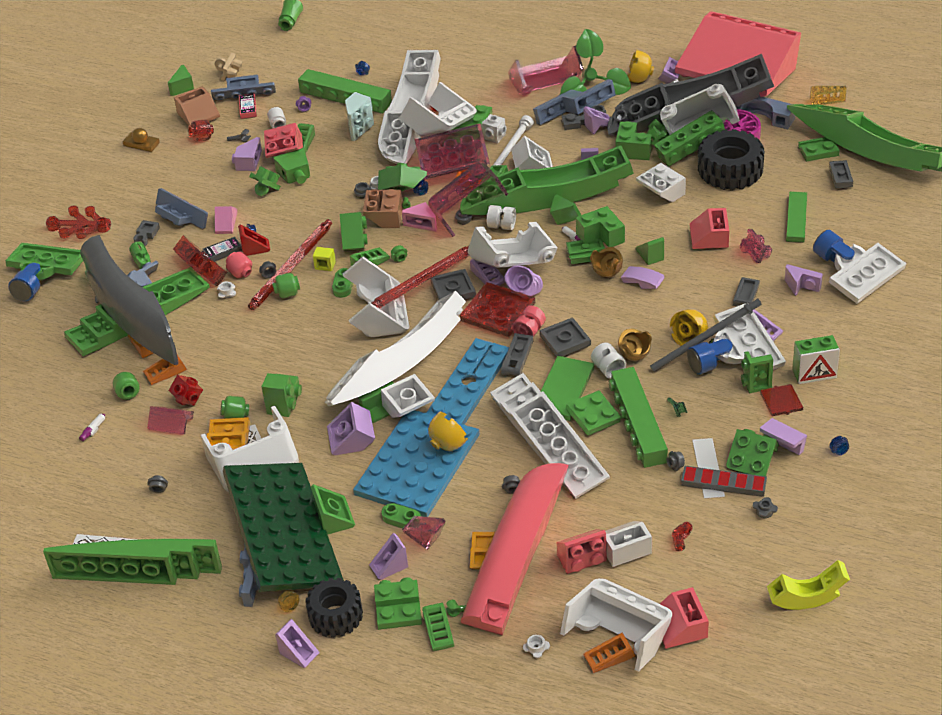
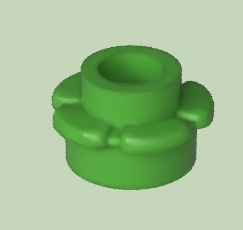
(399, 253)

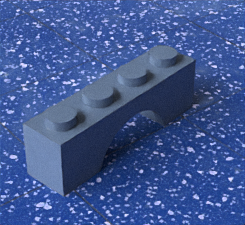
(773, 109)

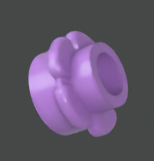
(307, 101)

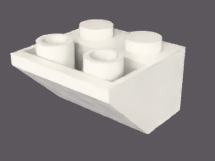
(664, 182)
(628, 543)

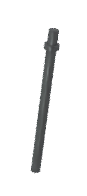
(747, 309)

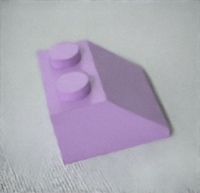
(351, 430)

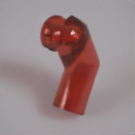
(681, 533)

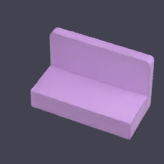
(785, 435)

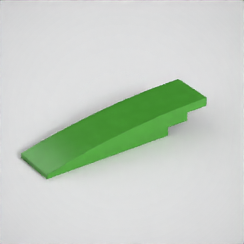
(101, 330)
(135, 560)

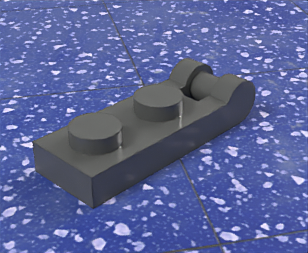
(517, 354)

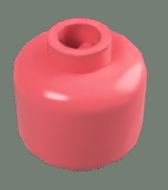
(239, 264)

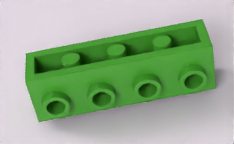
(688, 138)

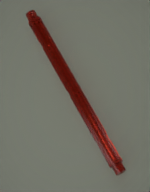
(289, 265)
(420, 278)

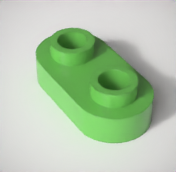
(341, 286)
(398, 515)

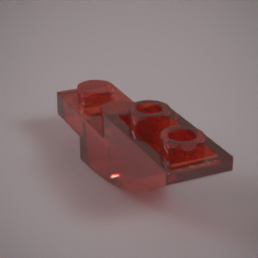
(199, 261)

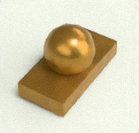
(140, 140)

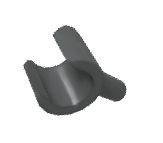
(243, 136)

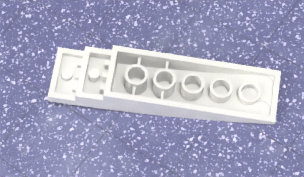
(549, 433)

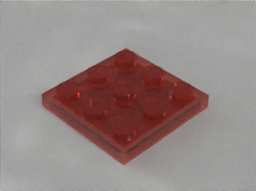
(496, 309)

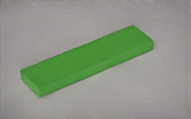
(796, 217)

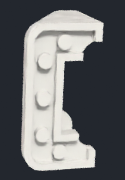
(692, 107)
(527, 248)

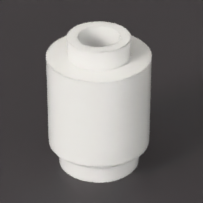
(276, 117)

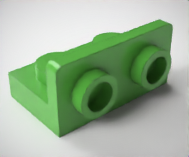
(757, 372)

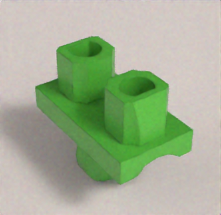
(658, 131)
(266, 179)

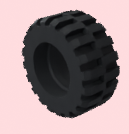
(731, 159)

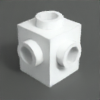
(494, 128)

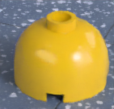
(640, 67)
(687, 325)
(446, 433)

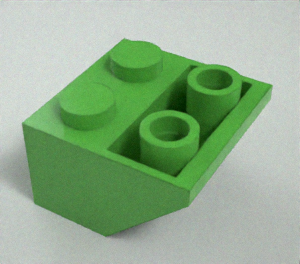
(400, 177)

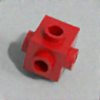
(185, 390)

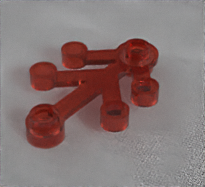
(99, 224)

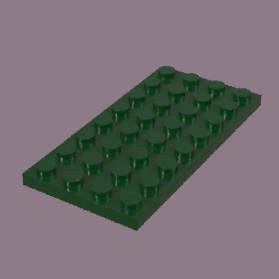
(280, 526)

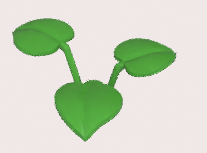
(591, 45)

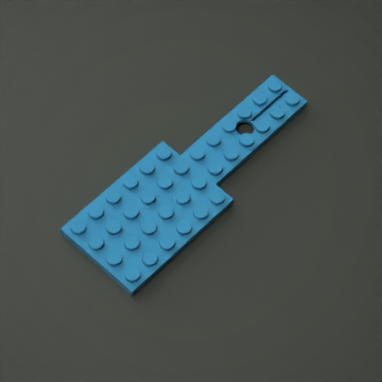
(407, 465)

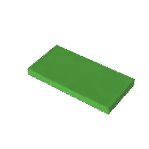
(567, 382)

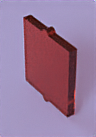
(781, 400)

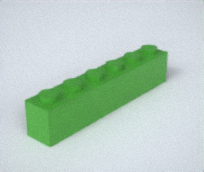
(340, 88)
(638, 417)

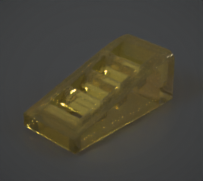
(817, 92)

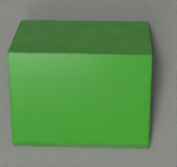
(332, 510)

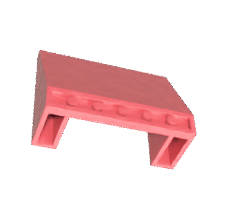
(729, 40)

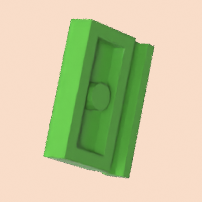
(818, 149)
(581, 252)

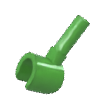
(454, 609)

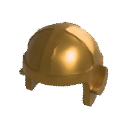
(607, 262)
(634, 344)

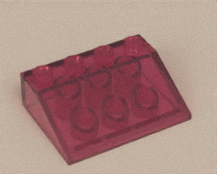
(451, 151)

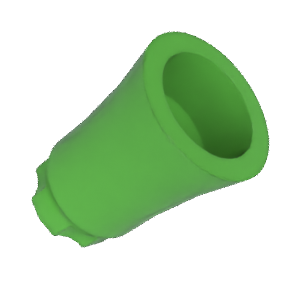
(289, 14)

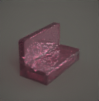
(168, 419)

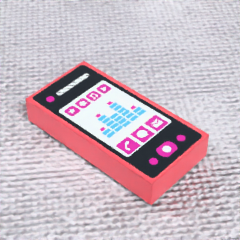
(247, 106)

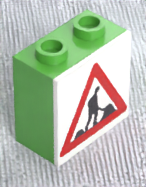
(815, 359)

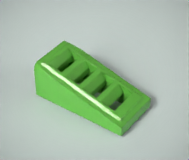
(308, 134)
(371, 255)
(437, 613)

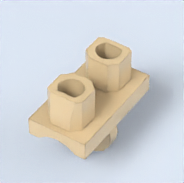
(228, 67)

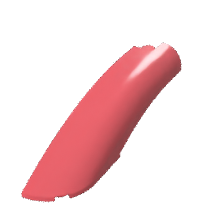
(513, 548)

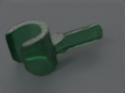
(678, 407)

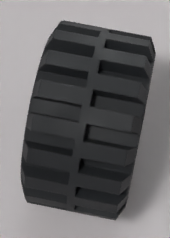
(331, 594)

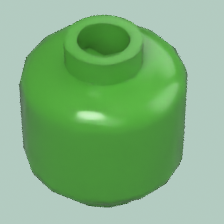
(286, 285)
(125, 385)
(234, 407)

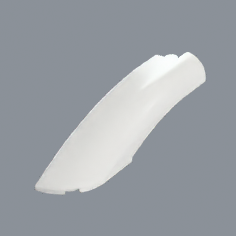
(418, 81)
(384, 366)

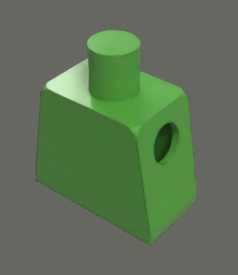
(293, 166)

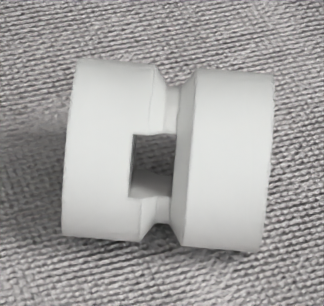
(495, 215)
(607, 359)

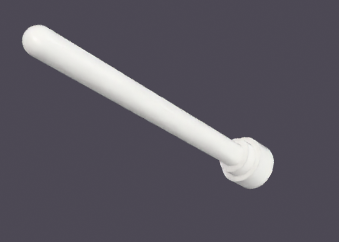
(524, 124)

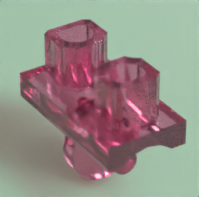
(755, 246)

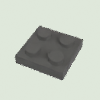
(453, 281)
(565, 337)

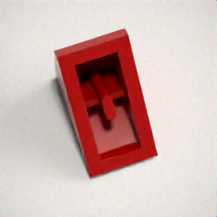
(252, 242)

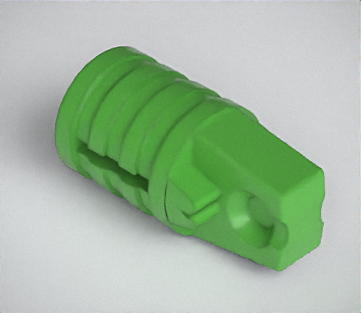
(140, 254)

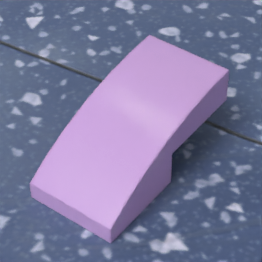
(645, 277)

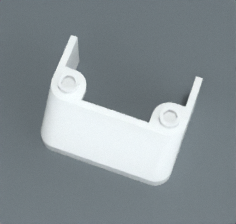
(451, 107)
(370, 284)
(272, 449)
(619, 611)

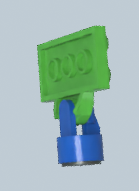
(39, 263)

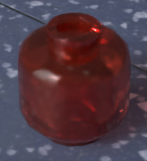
(200, 130)

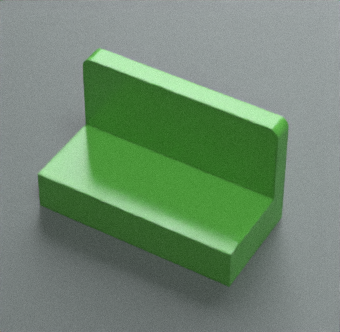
(373, 402)

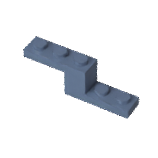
(574, 101)

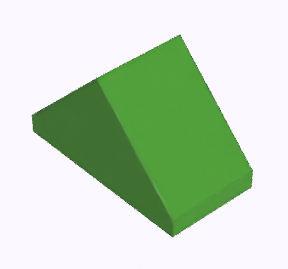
(180, 82)
(563, 210)
(652, 251)

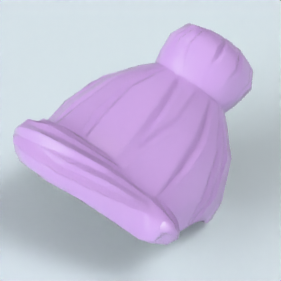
(523, 280)

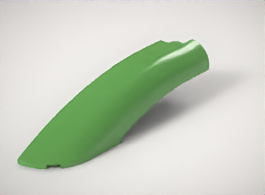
(867, 138)
(536, 188)

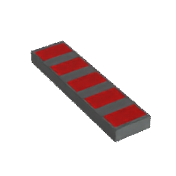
(724, 481)

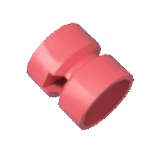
(529, 321)

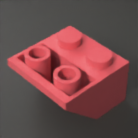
(282, 140)
(710, 229)
(582, 550)
(688, 618)

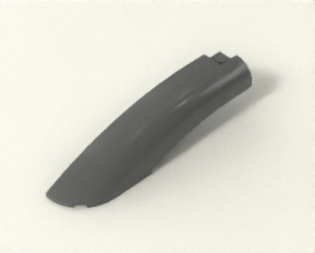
(740, 81)
(127, 302)

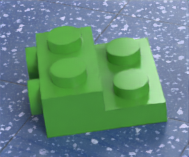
(397, 603)

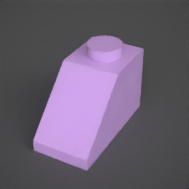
(247, 155)

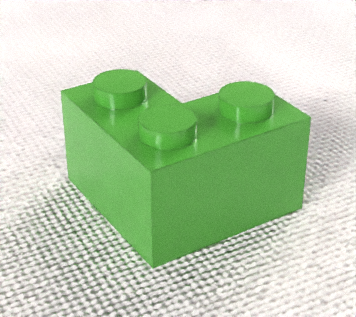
(634, 144)
(600, 224)
(353, 231)
(281, 392)

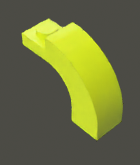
(811, 592)

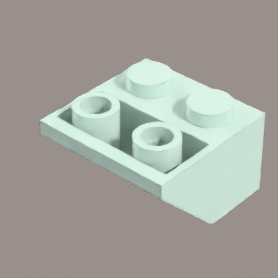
(359, 114)

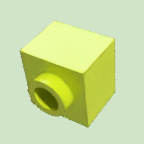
(324, 259)

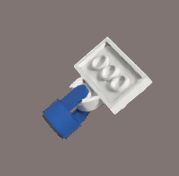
(858, 270)
(732, 342)

